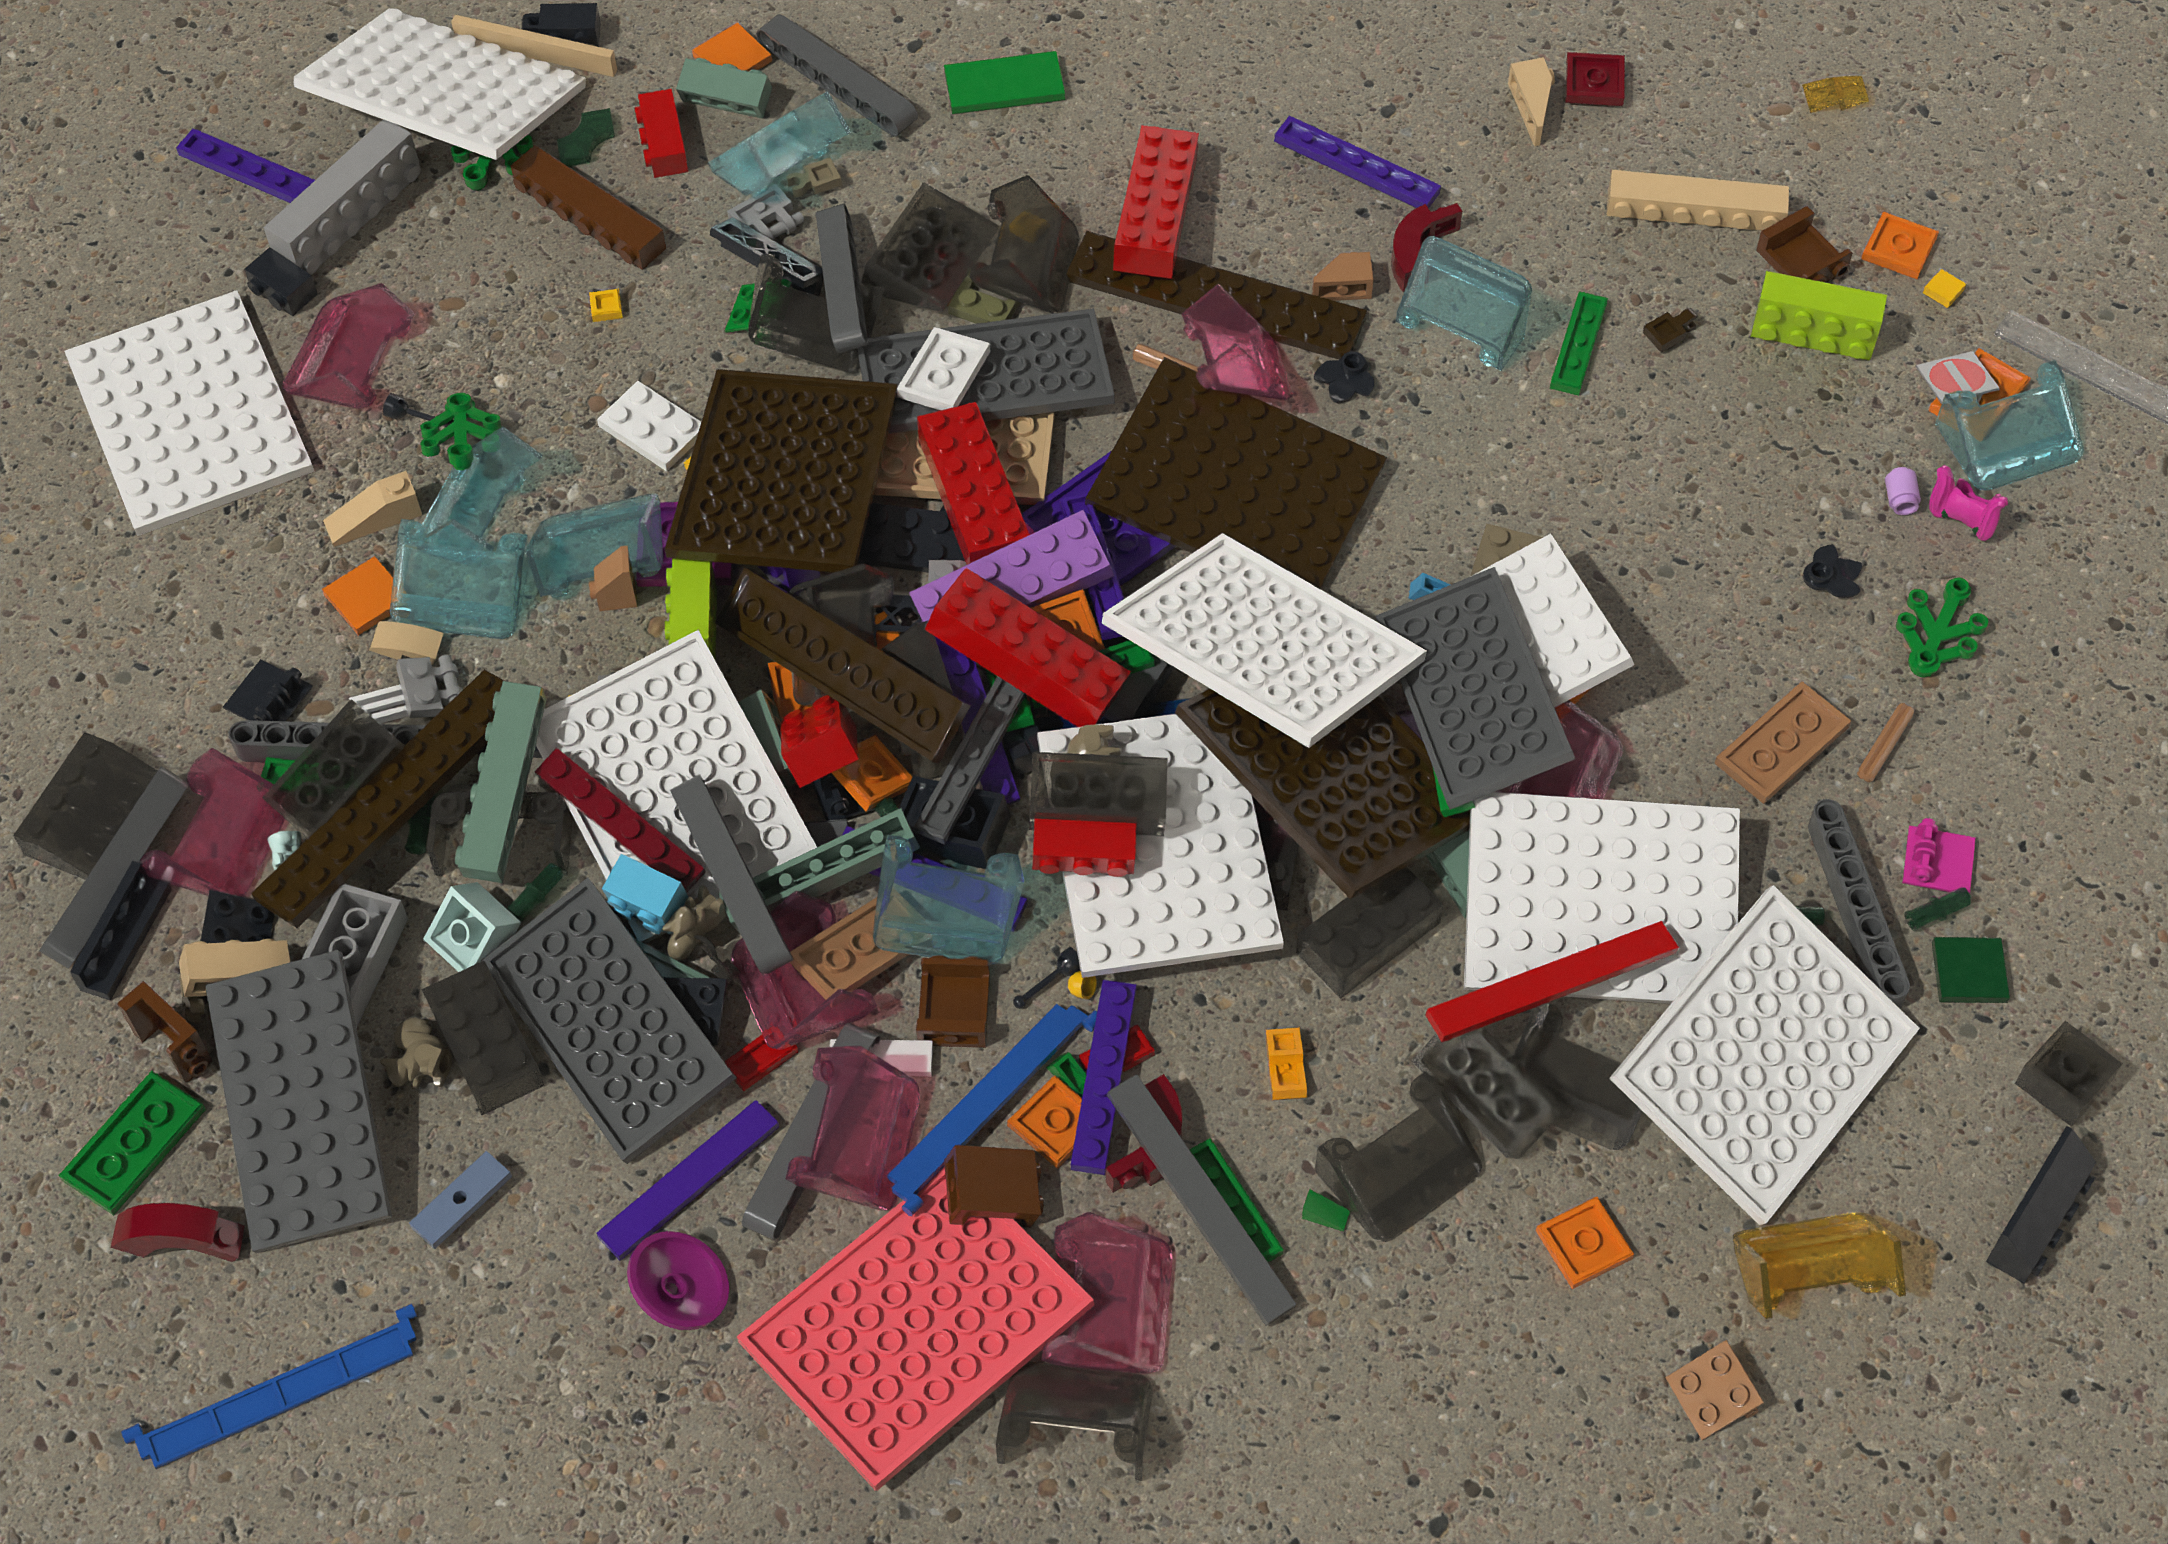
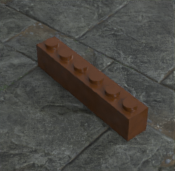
(588, 207)

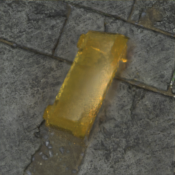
(1817, 1255)

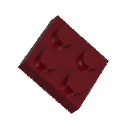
(1595, 79)

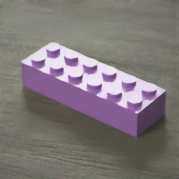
(1033, 568)

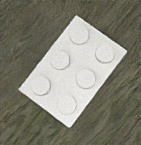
(943, 370)
(651, 425)

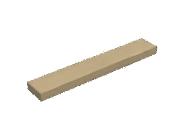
(539, 46)

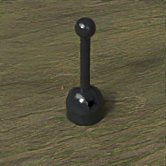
(397, 407)
(1067, 965)

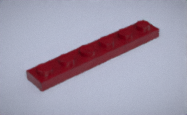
(618, 819)

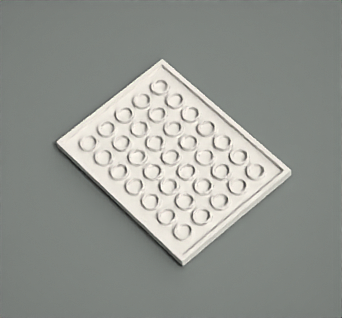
(441, 83)
(188, 412)
(1265, 639)
(660, 728)
(1584, 871)
(1194, 889)
(1765, 1055)

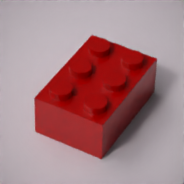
(818, 740)

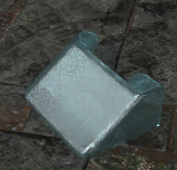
(1467, 299)
(2014, 434)
(575, 542)
(458, 586)
(945, 909)

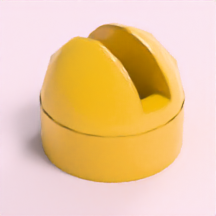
(1082, 987)

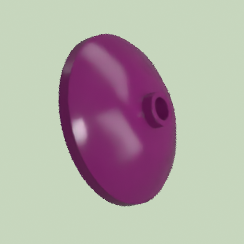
(685, 1269)

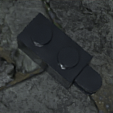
(567, 21)

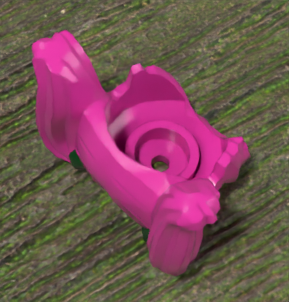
(1963, 505)

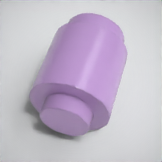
(1903, 491)

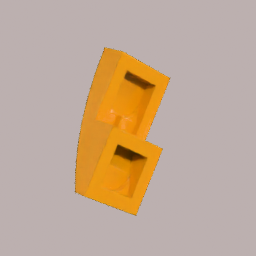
(1286, 1063)

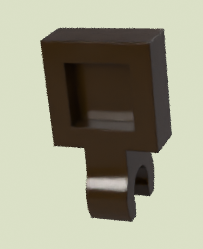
(1670, 330)

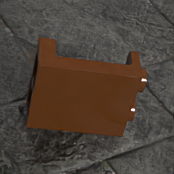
(1800, 250)
(954, 1001)
(149, 1012)
(993, 1184)

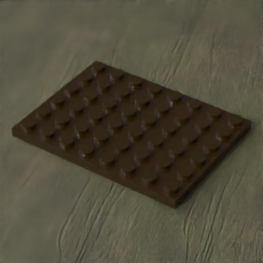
(1236, 467)
(783, 471)
(1352, 800)

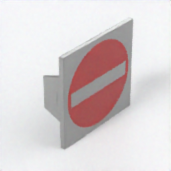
(1957, 373)

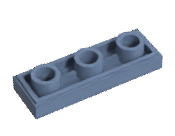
(474, 1185)

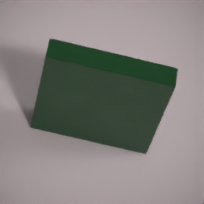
(1970, 970)

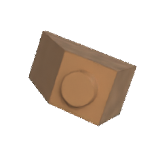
(1345, 278)
(614, 582)

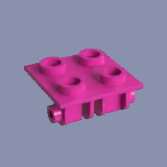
(1938, 858)

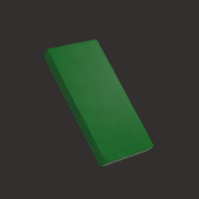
(1004, 82)
(132, 1142)

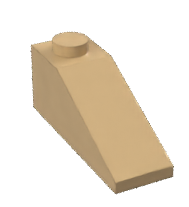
(1531, 87)
(374, 509)

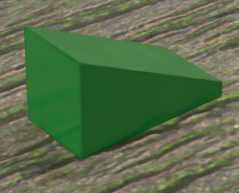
(1069, 1072)
(1324, 1211)

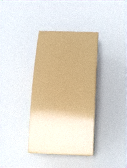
(400, 639)

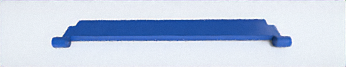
(985, 1101)
(276, 1394)

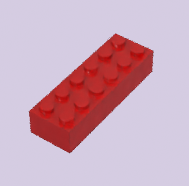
(1156, 202)
(970, 481)
(1027, 650)

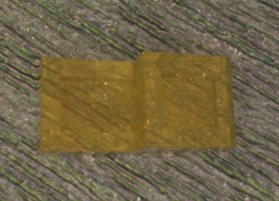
(1842, 90)

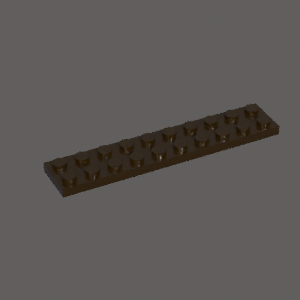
(1284, 313)
(843, 665)
(382, 805)

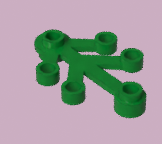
(475, 174)
(458, 407)
(1939, 630)

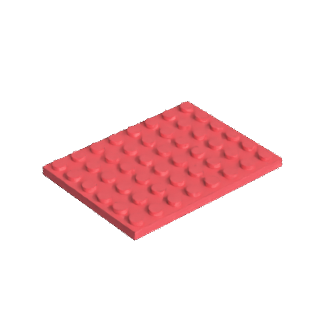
(913, 1329)

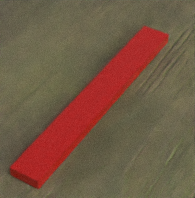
(1551, 981)

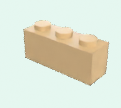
(213, 962)

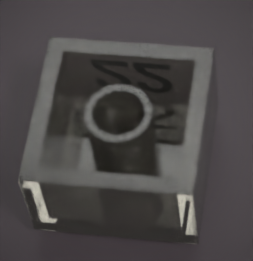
(2068, 1073)

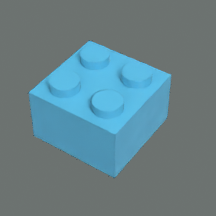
(643, 893)

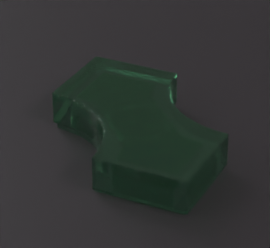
(592, 130)

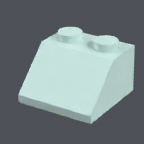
(469, 926)

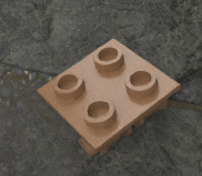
(1715, 1390)

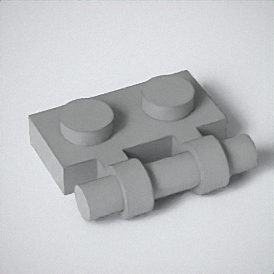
(766, 208)
(420, 688)

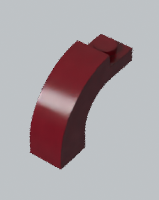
(1414, 230)
(1130, 1168)
(176, 1225)

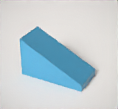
(1424, 585)

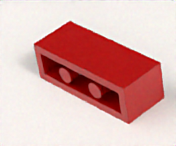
(661, 133)
(1084, 847)

